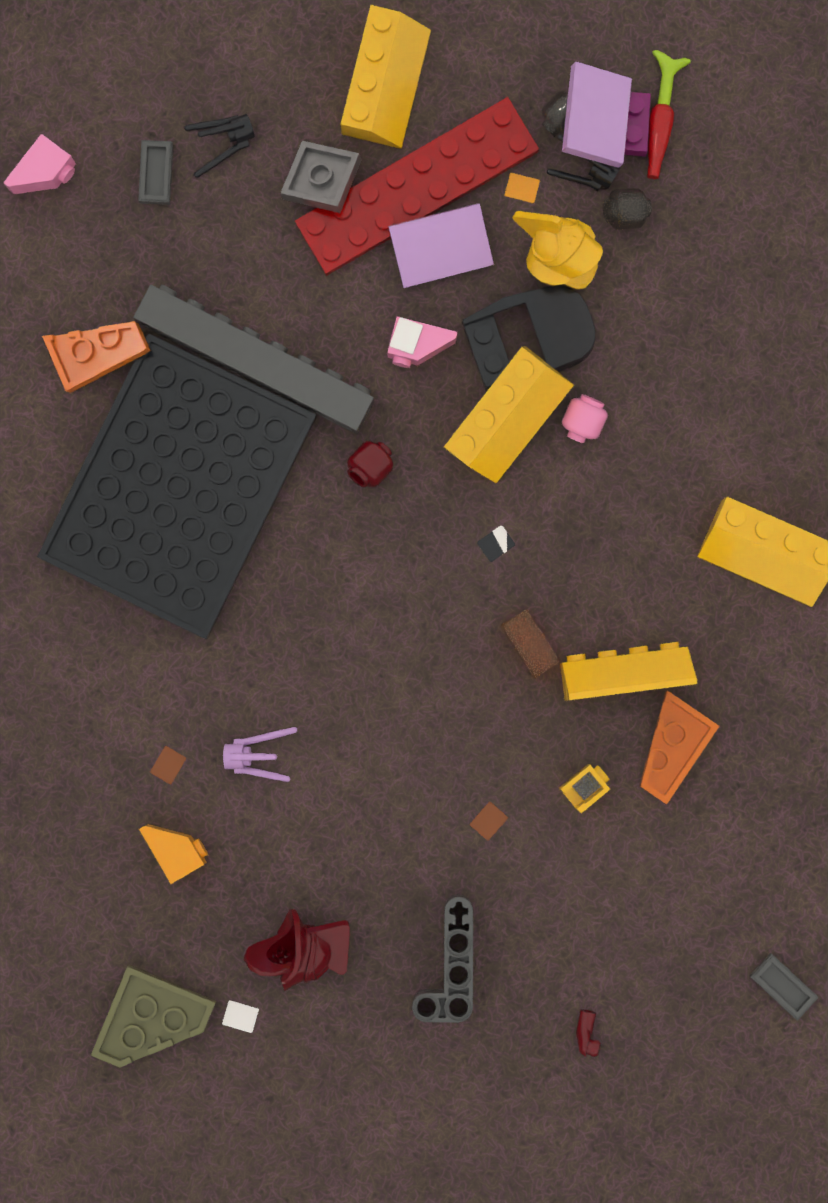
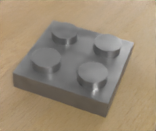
(321, 176)

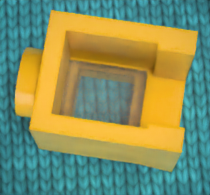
(586, 787)

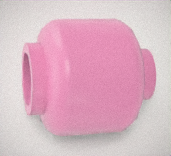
(584, 418)

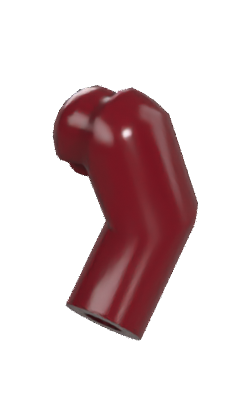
(584, 1032)

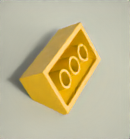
(385, 78)
(509, 415)
(767, 551)
(627, 673)

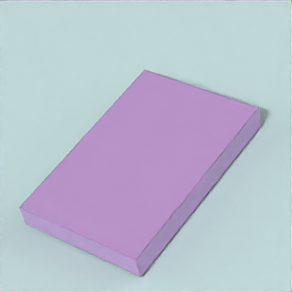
(597, 114)
(441, 245)

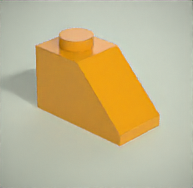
(174, 851)

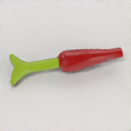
(662, 115)

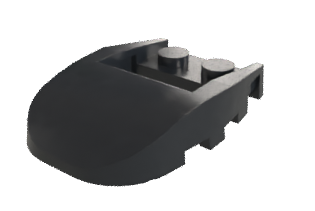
(559, 321)

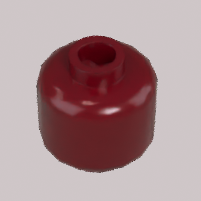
(370, 464)

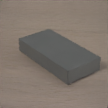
(155, 172)
(783, 986)

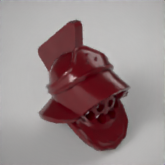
(301, 951)

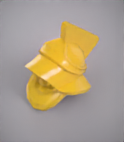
(560, 249)

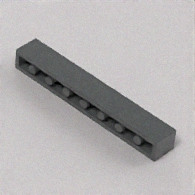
(253, 358)

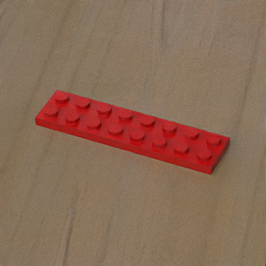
(418, 185)

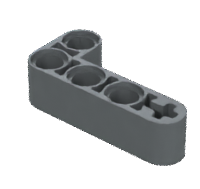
(452, 958)

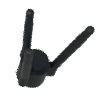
(237, 129)
(602, 174)

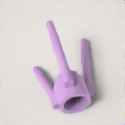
(238, 756)

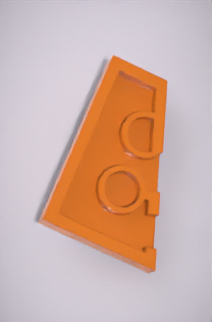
(675, 746)

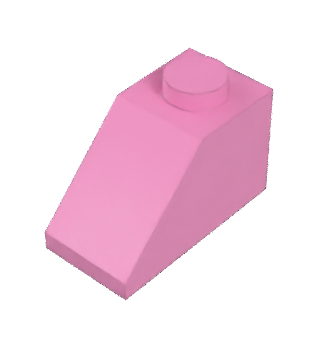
(41, 168)
(430, 343)

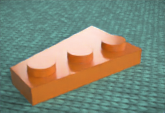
(91, 354)

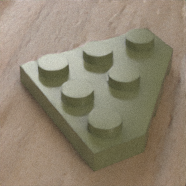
(149, 1018)

